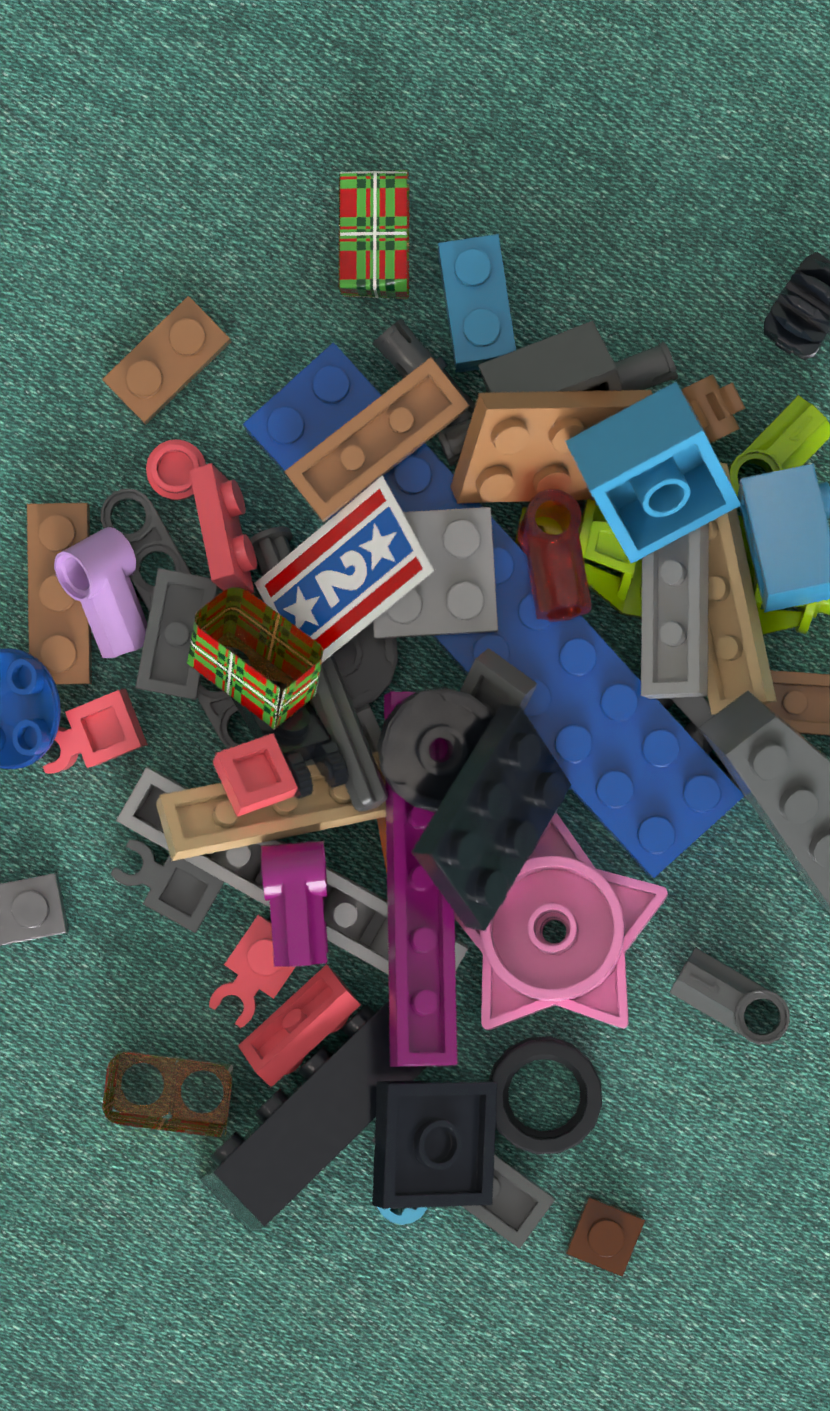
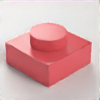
(255, 774)

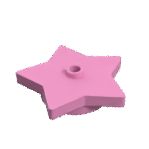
(589, 965)

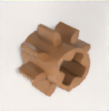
(714, 406)

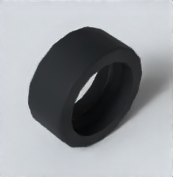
(588, 1108)

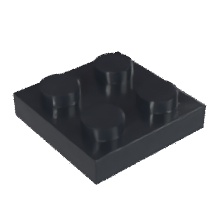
(434, 1143)

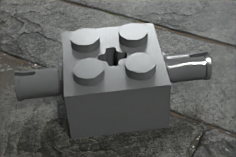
(565, 363)

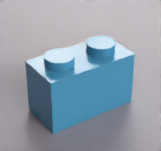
(476, 300)
(788, 535)

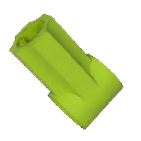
(786, 441)

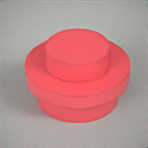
(170, 466)

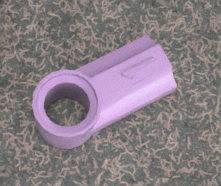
(98, 577)

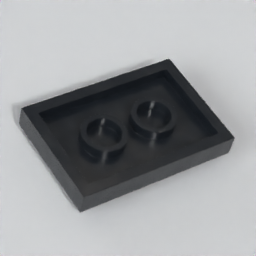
(492, 817)

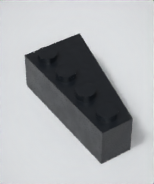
(309, 1125)

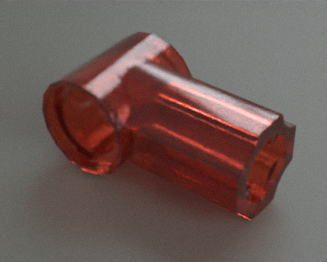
(555, 560)

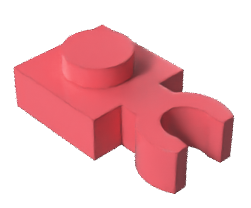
(99, 732)
(255, 969)

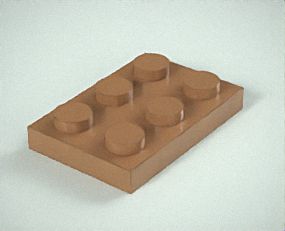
(520, 444)

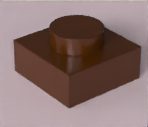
(605, 1235)

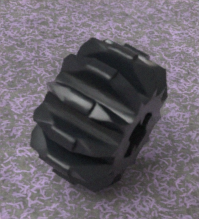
(802, 311)

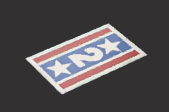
(348, 570)

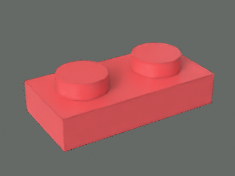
(218, 508)
(299, 1026)

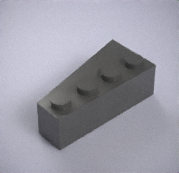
(783, 782)

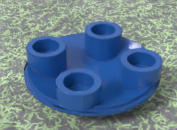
(27, 709)

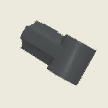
(725, 995)

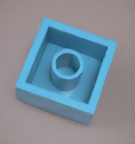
(653, 472)

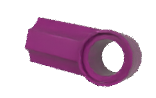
(295, 886)

